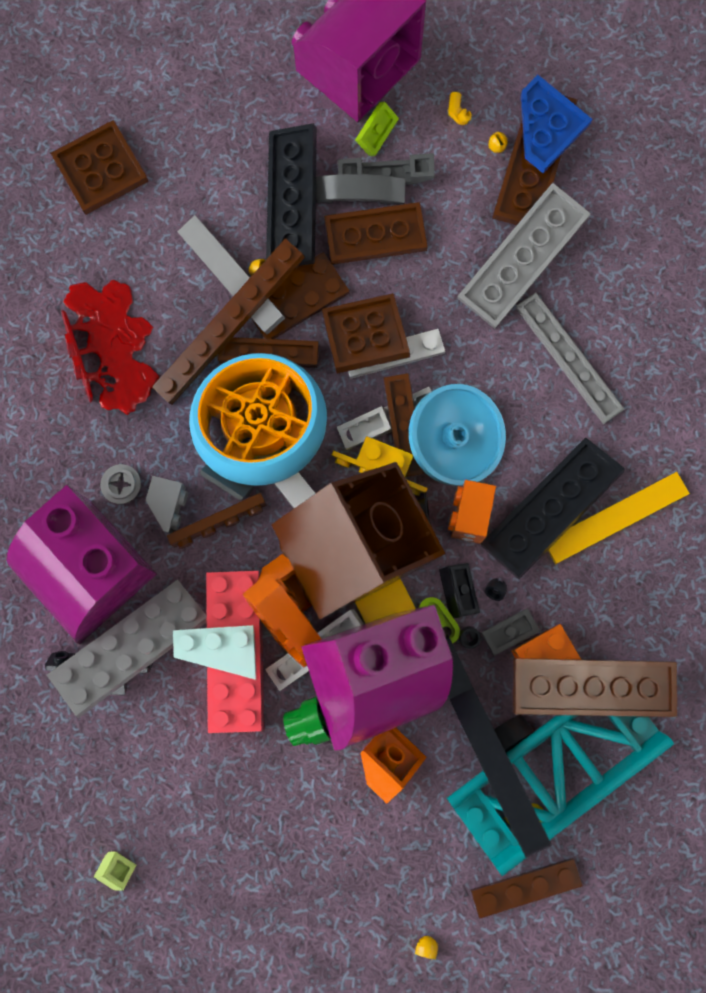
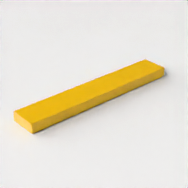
(618, 517)

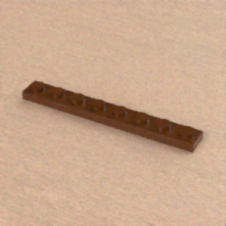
(228, 321)

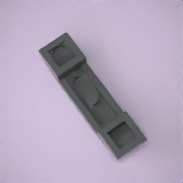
(416, 170)
(360, 188)

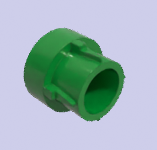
(306, 724)

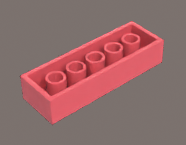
(232, 699)

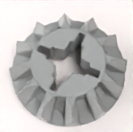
(114, 475)

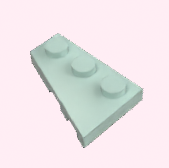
(219, 648)

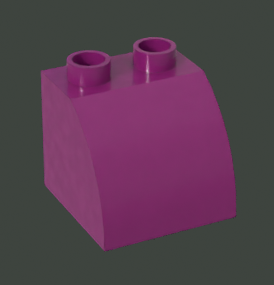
(360, 50)
(76, 563)
(380, 674)

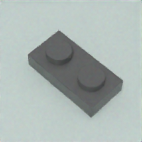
(510, 632)

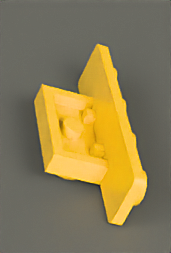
(378, 454)

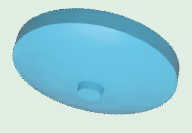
(457, 434)

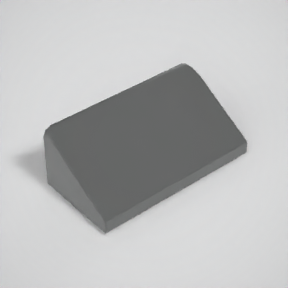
(237, 490)

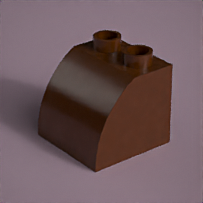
(356, 538)

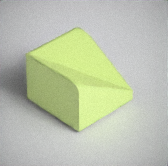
(115, 871)

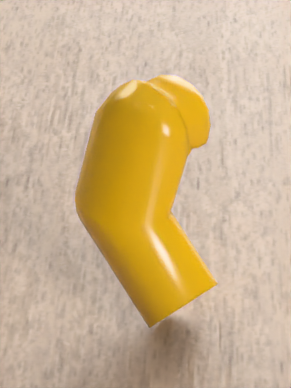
(458, 114)

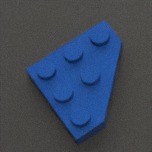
(549, 123)

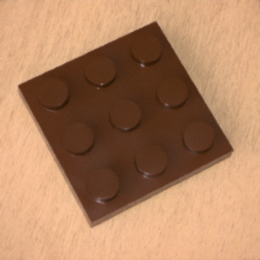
(99, 167)
(365, 333)

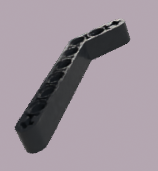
(495, 761)

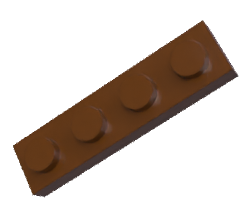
(299, 351)
(401, 408)
(208, 525)
(526, 888)

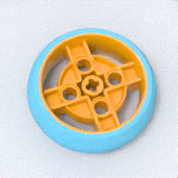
(217, 400)

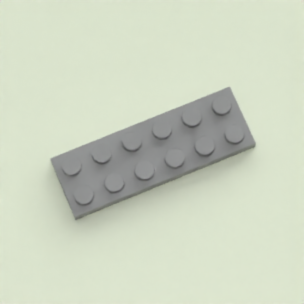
(523, 255)
(126, 649)

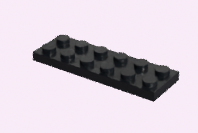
(292, 190)
(552, 508)

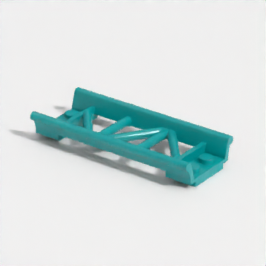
(487, 826)

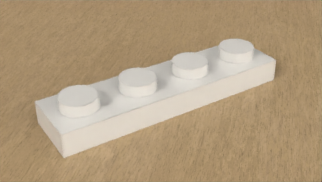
(421, 347)

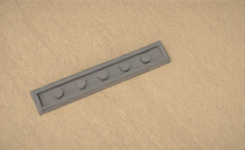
(226, 269)
(569, 358)

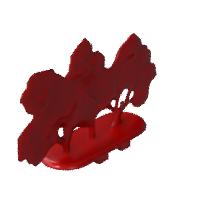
(114, 340)

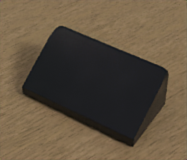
(459, 590)

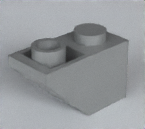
(165, 502)

